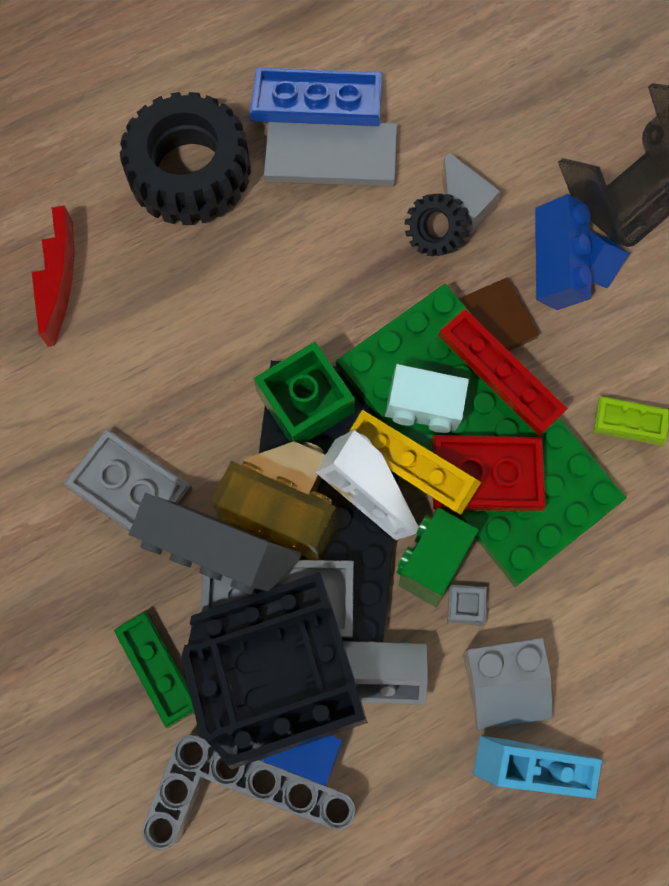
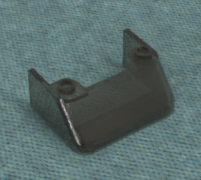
(639, 195)

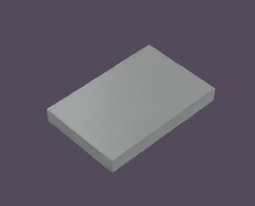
(118, 476)

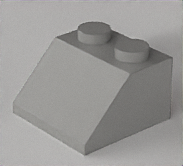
(509, 683)

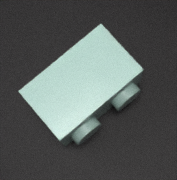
(426, 398)

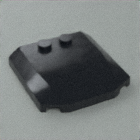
(270, 673)

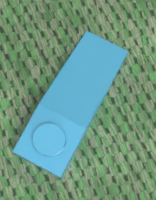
(536, 768)

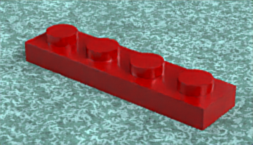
(502, 372)

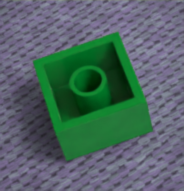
(305, 394)
(437, 556)

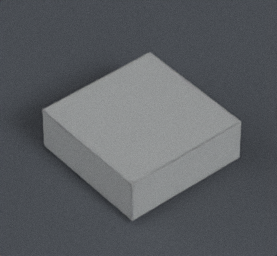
(466, 605)

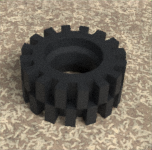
(418, 224)

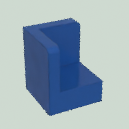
(605, 259)

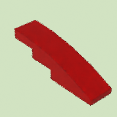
(55, 282)

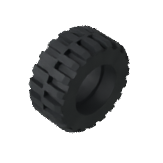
(177, 123)

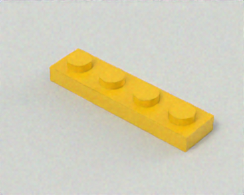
(418, 464)

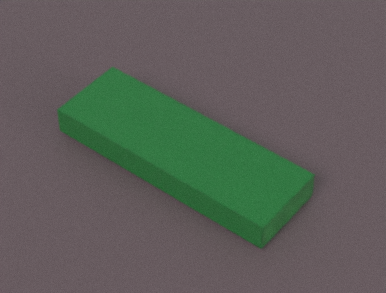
(156, 669)

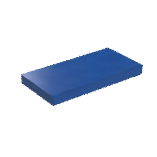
(316, 96)

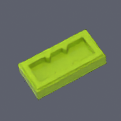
(631, 421)

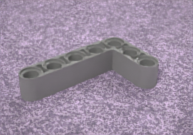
(244, 782)

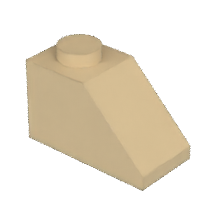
(292, 462)

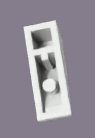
(366, 481)

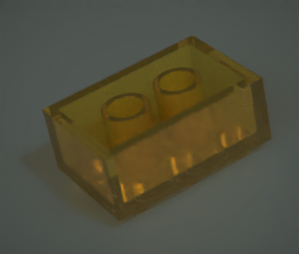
(275, 509)

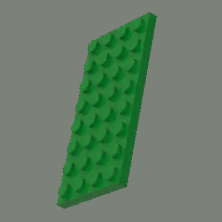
(574, 483)

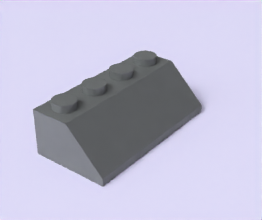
(212, 544)

